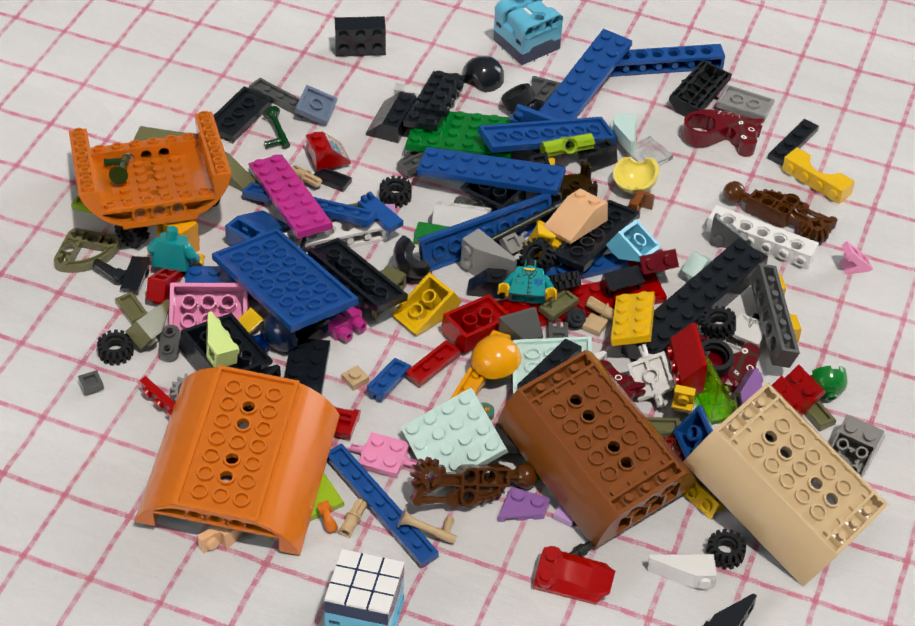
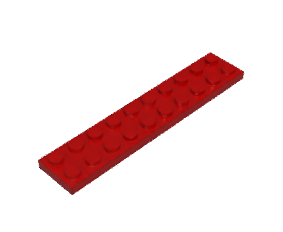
(593, 289)

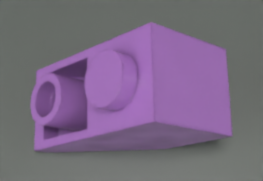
(748, 386)

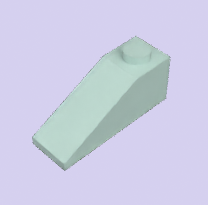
(625, 131)

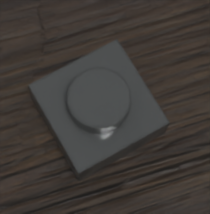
(90, 382)

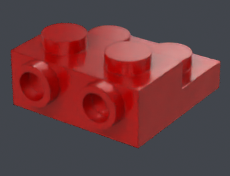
(799, 389)

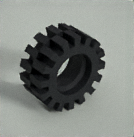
(395, 184)
(134, 237)
(534, 247)
(565, 280)
(722, 330)
(117, 355)
(727, 539)

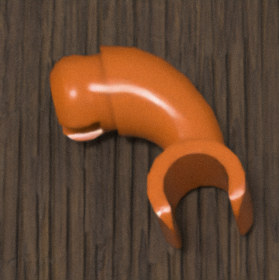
(329, 522)

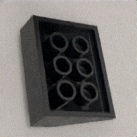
(250, 356)

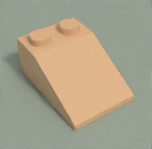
(577, 216)

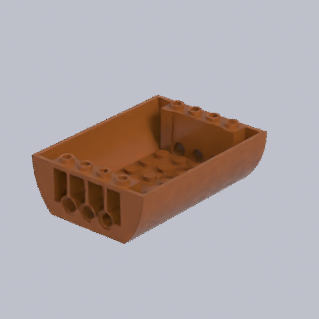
(574, 452)

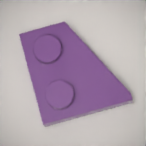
(523, 505)

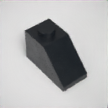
(487, 283)

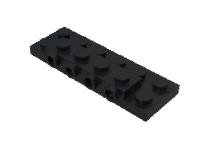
(435, 101)
(591, 246)
(358, 275)

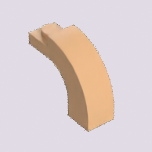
(217, 535)

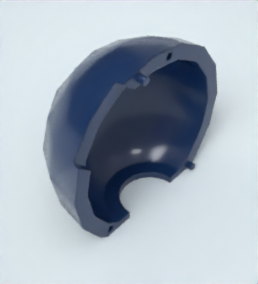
(278, 335)

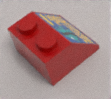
(325, 151)

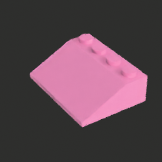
(193, 301)

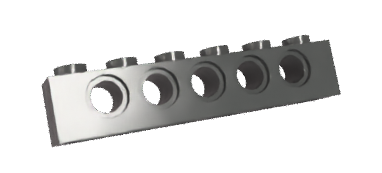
(774, 315)

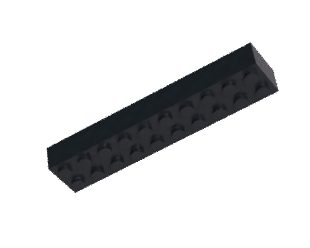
(711, 287)

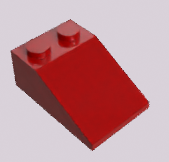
(472, 322)

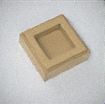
(595, 324)

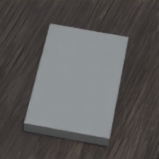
(745, 103)

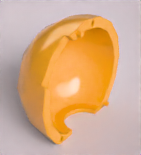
(495, 357)

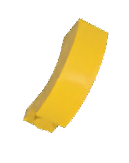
(683, 399)

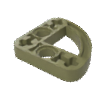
(80, 238)

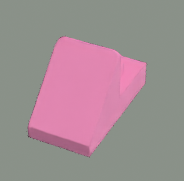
(854, 260)

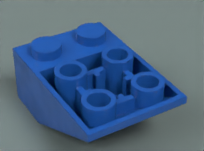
(252, 225)

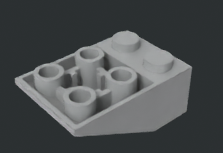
(858, 443)

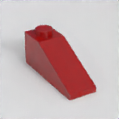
(159, 284)

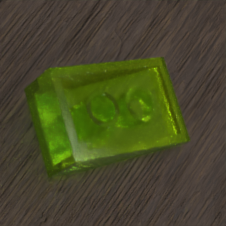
(716, 396)

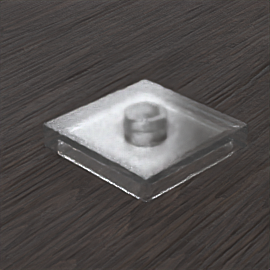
(650, 149)

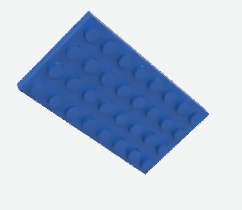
(285, 279)

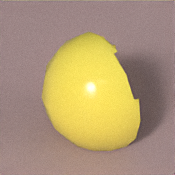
(635, 175)

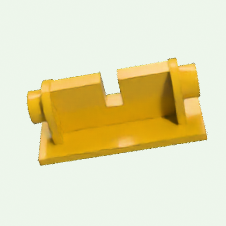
(703, 500)

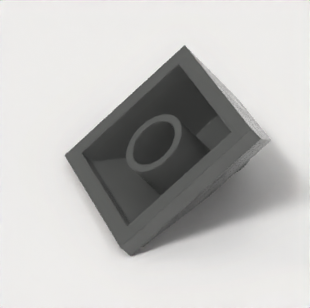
(521, 325)

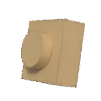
(355, 377)

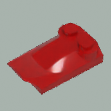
(573, 576)

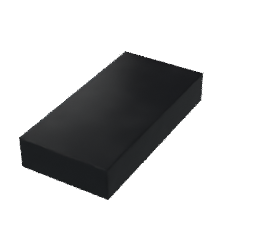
(333, 179)

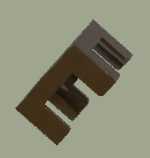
(578, 181)

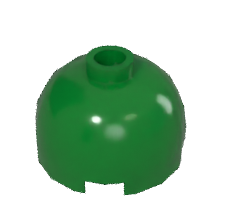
(831, 380)

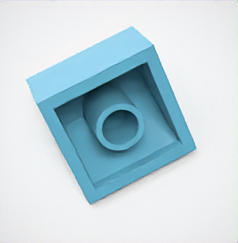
(633, 242)

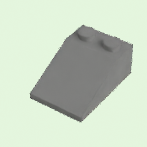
(482, 252)

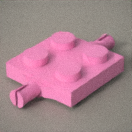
(384, 455)

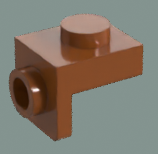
(642, 199)

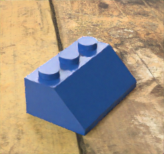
(692, 431)

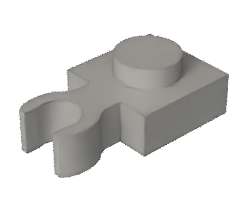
(513, 242)

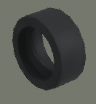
(520, 94)
(723, 349)

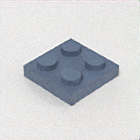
(316, 105)

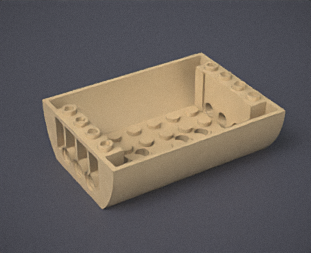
(776, 492)

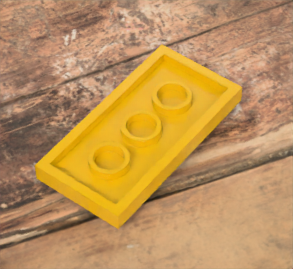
(633, 318)

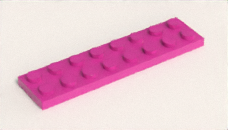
(290, 196)

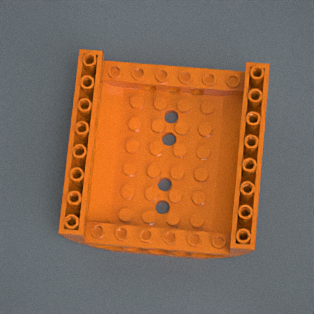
(159, 184)
(277, 455)

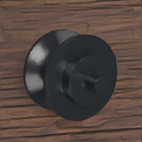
(575, 317)

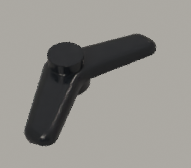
(116, 275)

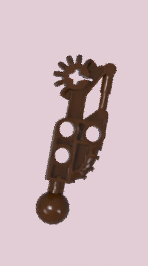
(782, 210)
(479, 489)

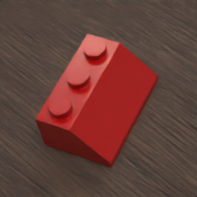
(687, 359)

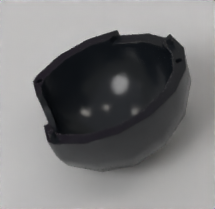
(484, 72)
(406, 262)

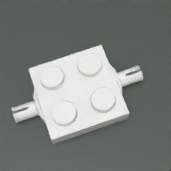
(654, 372)

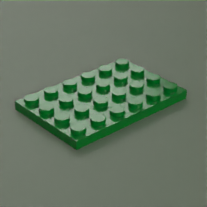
(457, 133)

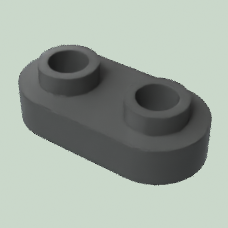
(169, 341)

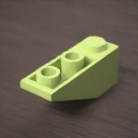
(219, 345)

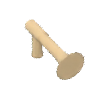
(444, 534)

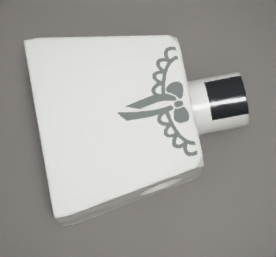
(747, 331)

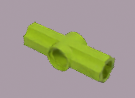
(576, 143)

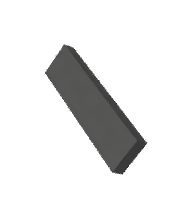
(280, 97)

